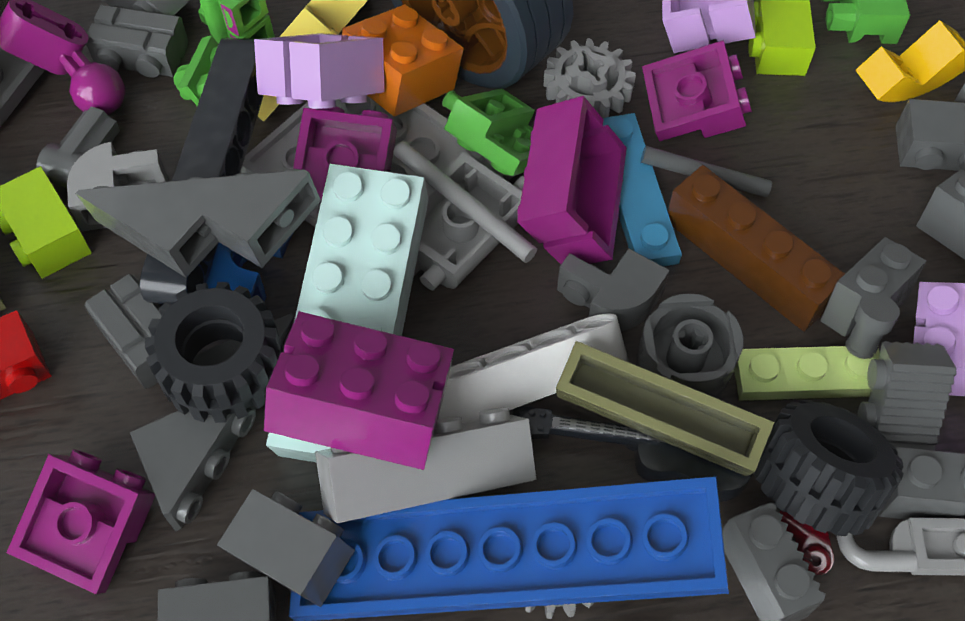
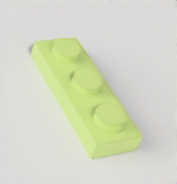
(801, 373)

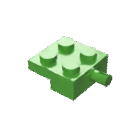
(493, 126)

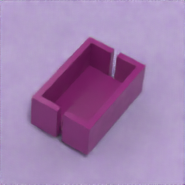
(573, 182)
(358, 390)

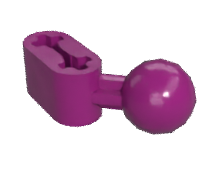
(57, 46)

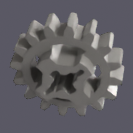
(590, 73)

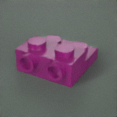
(696, 92)
(343, 139)
(81, 520)

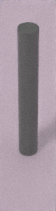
(687, 166)

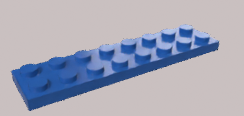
(530, 551)

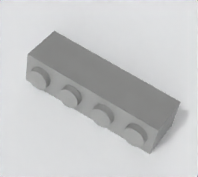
(459, 463)

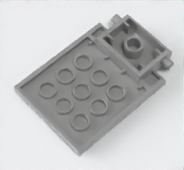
(450, 239)

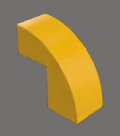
(919, 69)

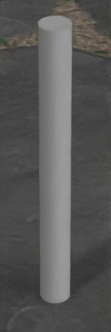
(465, 202)

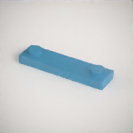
(641, 201)

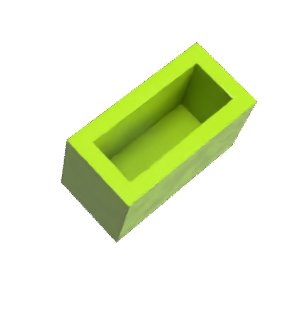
(783, 37)
(40, 223)

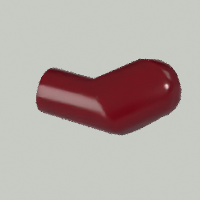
(812, 543)

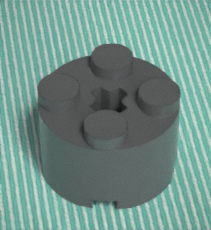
(691, 343)

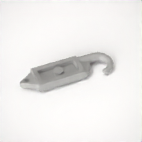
(916, 547)

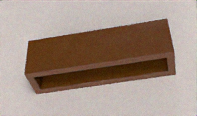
(753, 247)

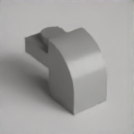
(105, 168)

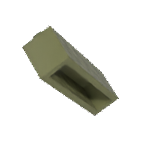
(664, 409)

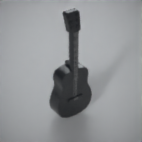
(653, 457)

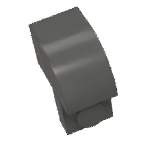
(627, 292)

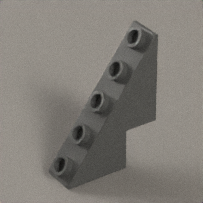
(189, 217)
(188, 453)

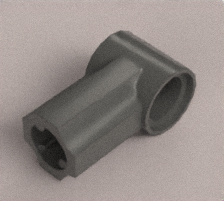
(90, 130)

